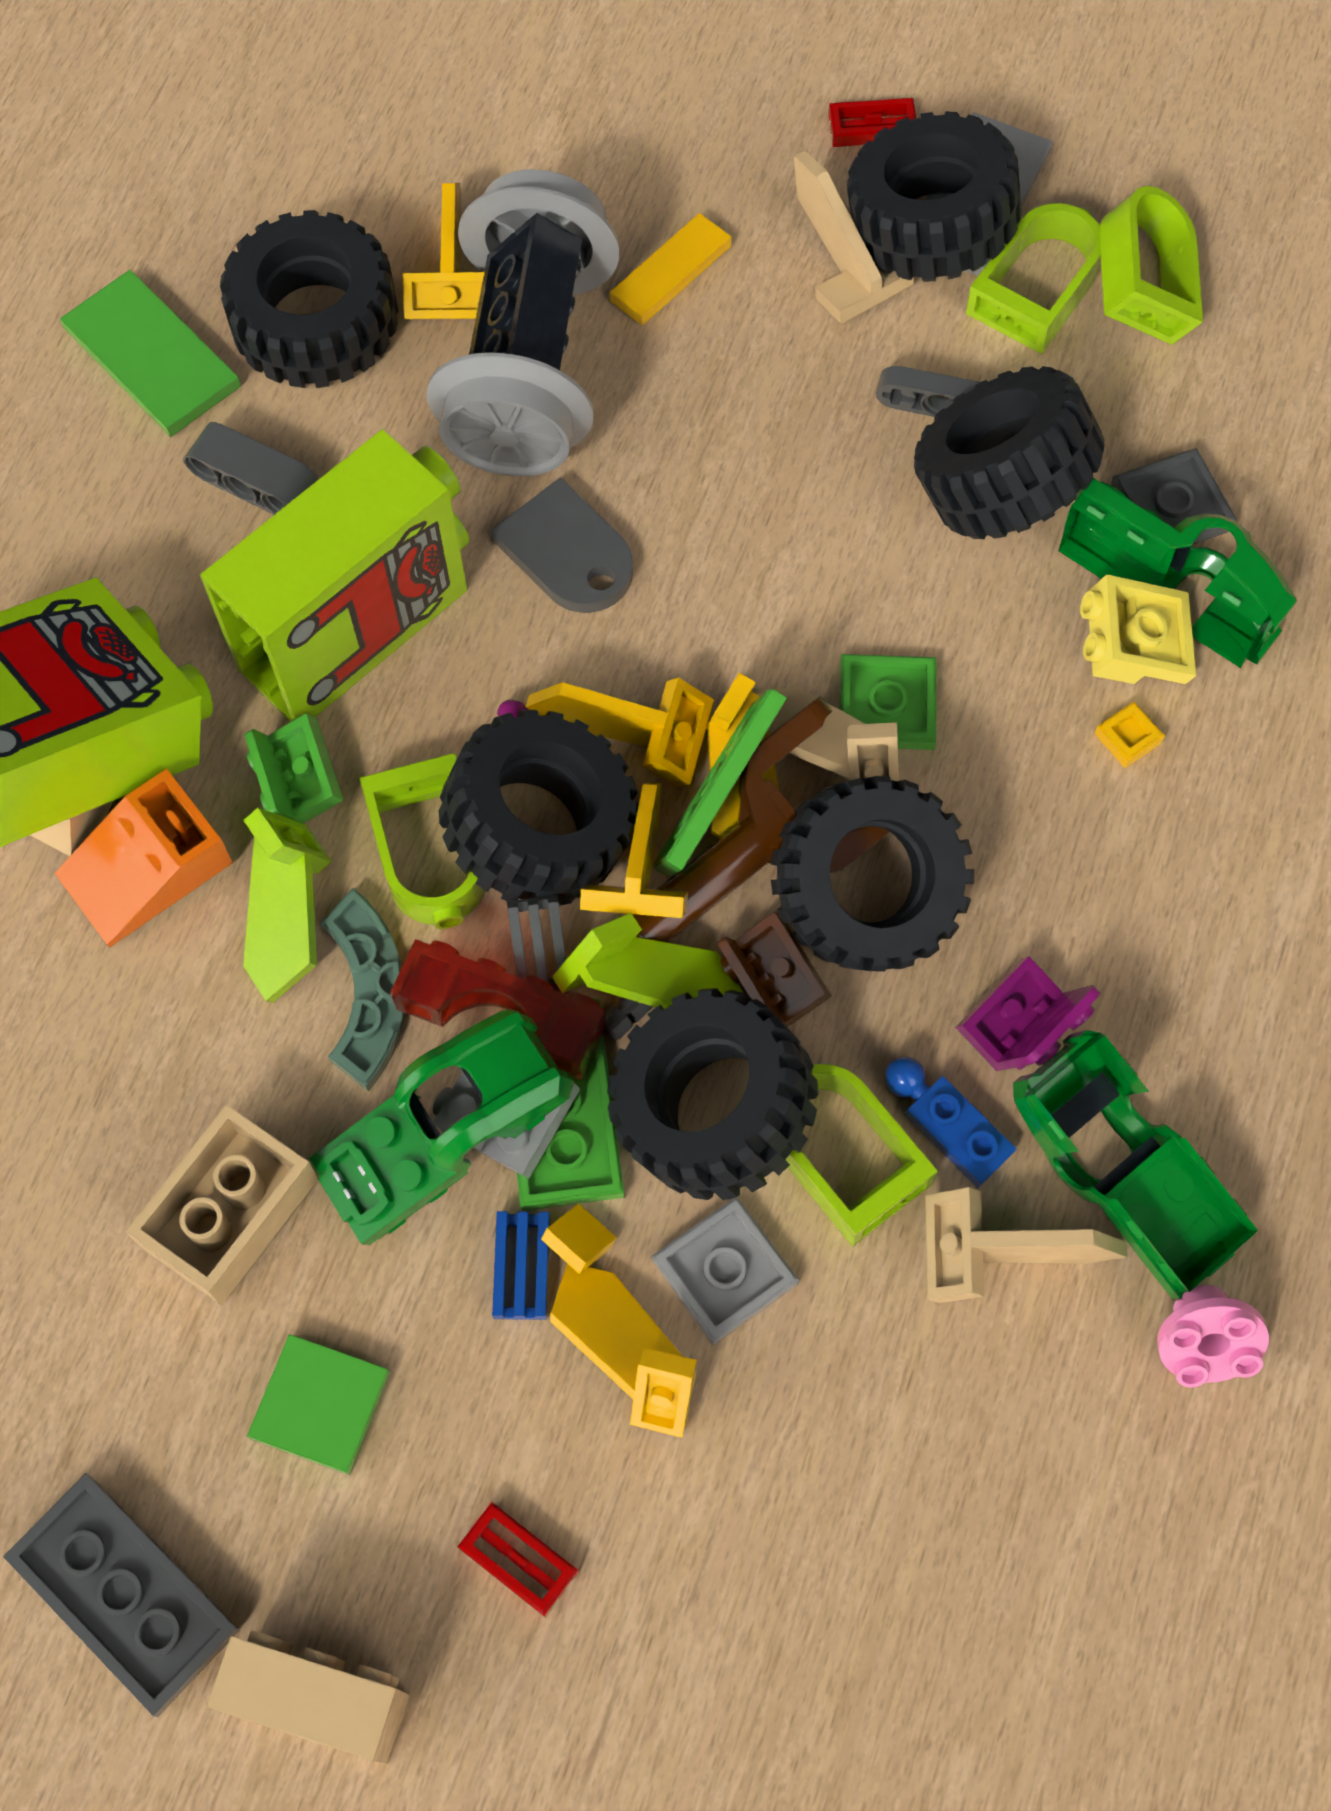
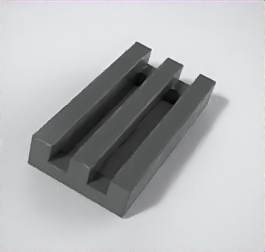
(533, 905)

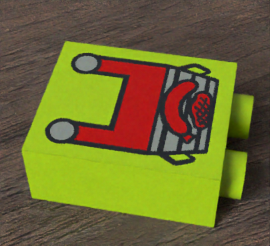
(341, 575)
(88, 707)

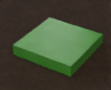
(892, 692)
(318, 1404)

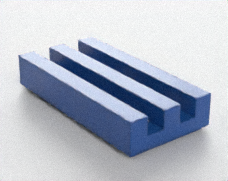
(522, 1222)

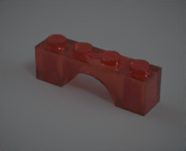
(441, 984)

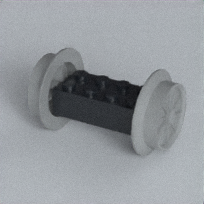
(507, 399)

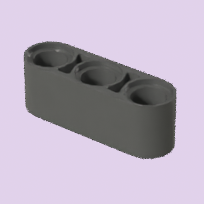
(247, 468)

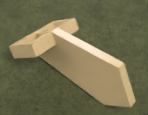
(860, 281)
(843, 741)
(960, 1247)

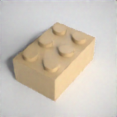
(223, 1204)
(309, 1696)

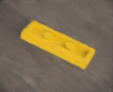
(670, 269)

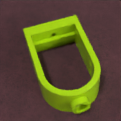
(1126, 297)
(1017, 315)
(402, 788)
(888, 1196)

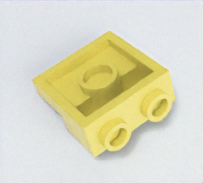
(1138, 631)

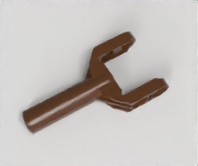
(756, 835)

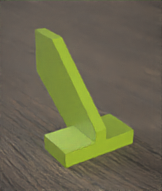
(281, 903)
(640, 968)

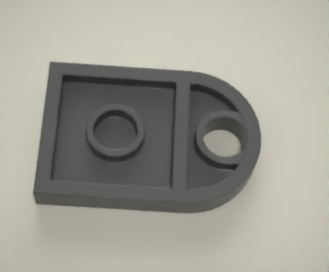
(566, 546)

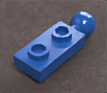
(949, 1121)

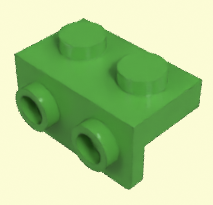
(294, 770)

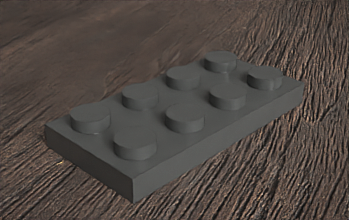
(121, 1594)

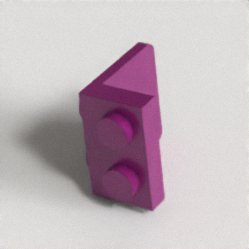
(1025, 1017)

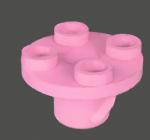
(1212, 1338)

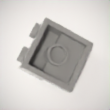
(516, 1154)

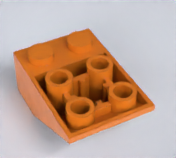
(142, 858)

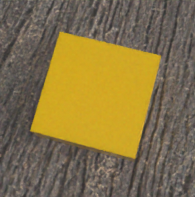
(1129, 734)
(578, 1238)

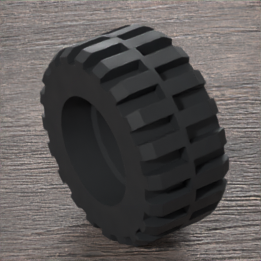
(931, 158)
(303, 254)
(1009, 452)
(561, 760)
(935, 864)
(666, 1058)

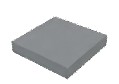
(725, 1270)

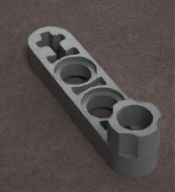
(917, 390)

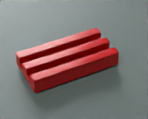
(859, 131)
(555, 1589)

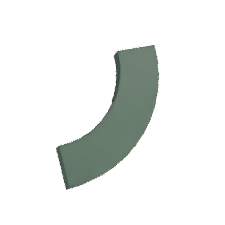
(375, 965)

